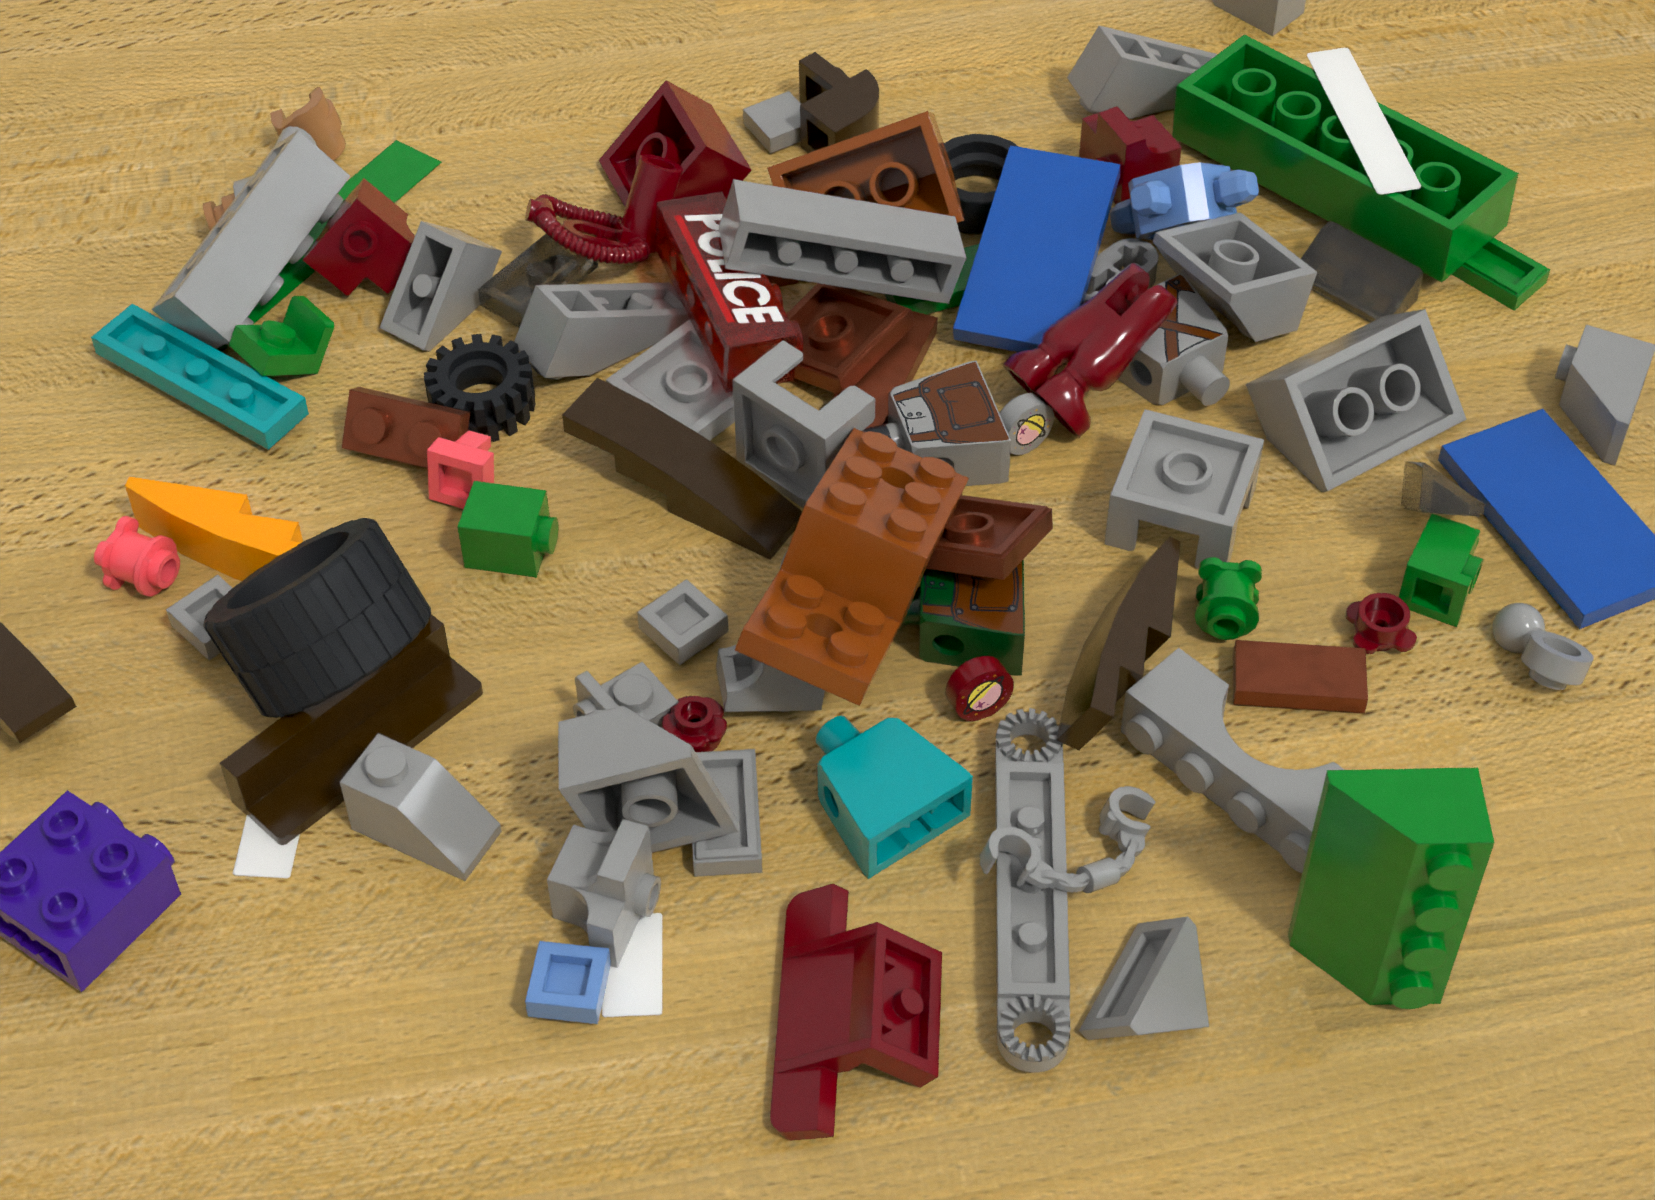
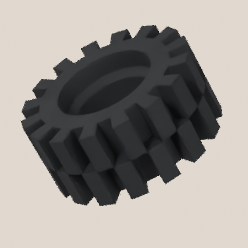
(483, 364)

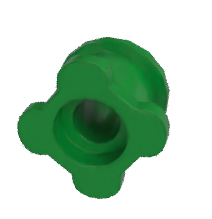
(1227, 598)

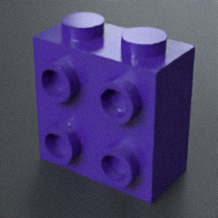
(81, 888)

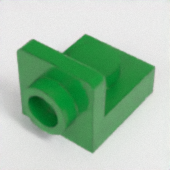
(289, 346)

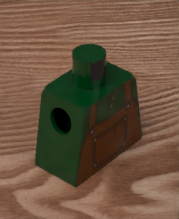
(970, 618)

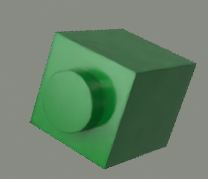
(506, 529)

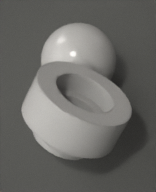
(1551, 657)

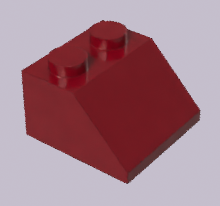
(681, 130)

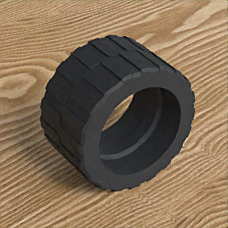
(318, 618)

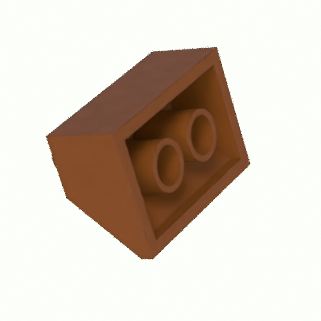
(888, 166)

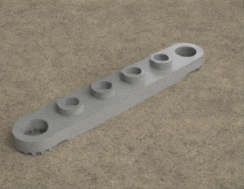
(1031, 920)

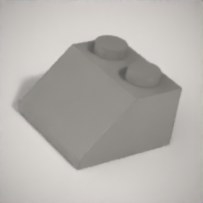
(1241, 273)
(633, 770)

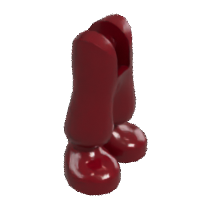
(1094, 344)

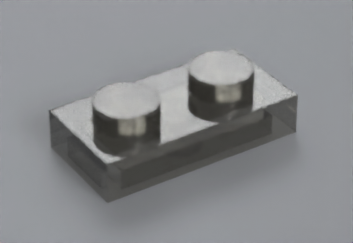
(540, 264)

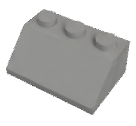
(1359, 399)

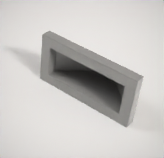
(1152, 985)

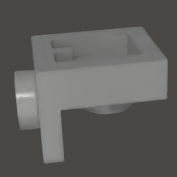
(634, 689)

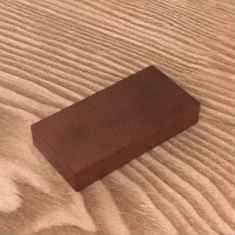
(1300, 676)

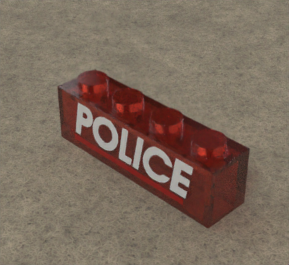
(731, 310)

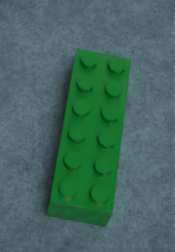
(1276, 120)

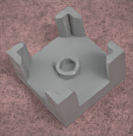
(783, 435)
(1186, 481)

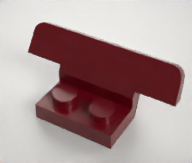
(845, 1004)

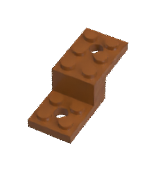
(853, 565)

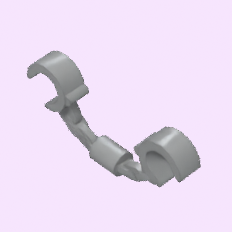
(1089, 877)

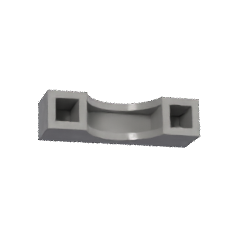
(1180, 722)

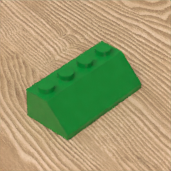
(1392, 880)

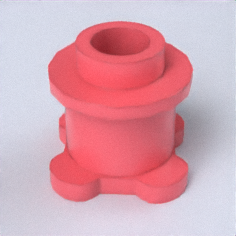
(137, 559)

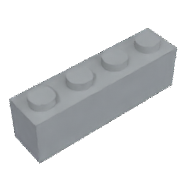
(254, 242)
(841, 242)

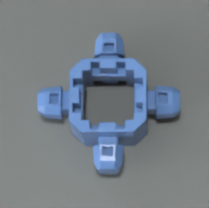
(1182, 198)

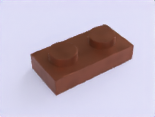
(398, 425)

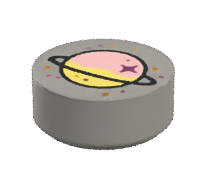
(1027, 422)

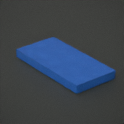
(1036, 247)
(1558, 516)

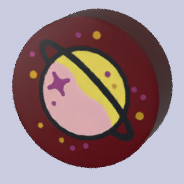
(979, 688)

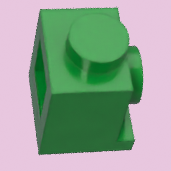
(1442, 570)

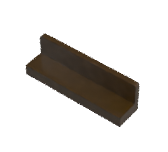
(296, 765)

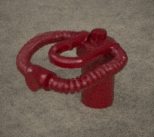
(616, 237)

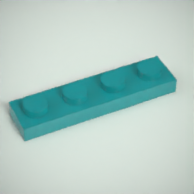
(200, 376)

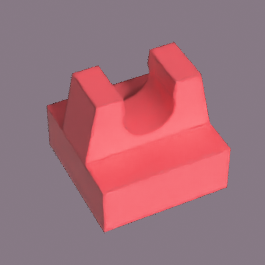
(457, 465)

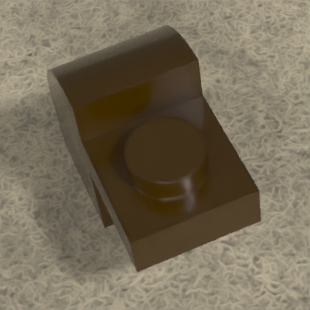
(834, 104)

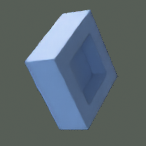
(568, 982)

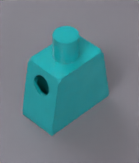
(888, 790)

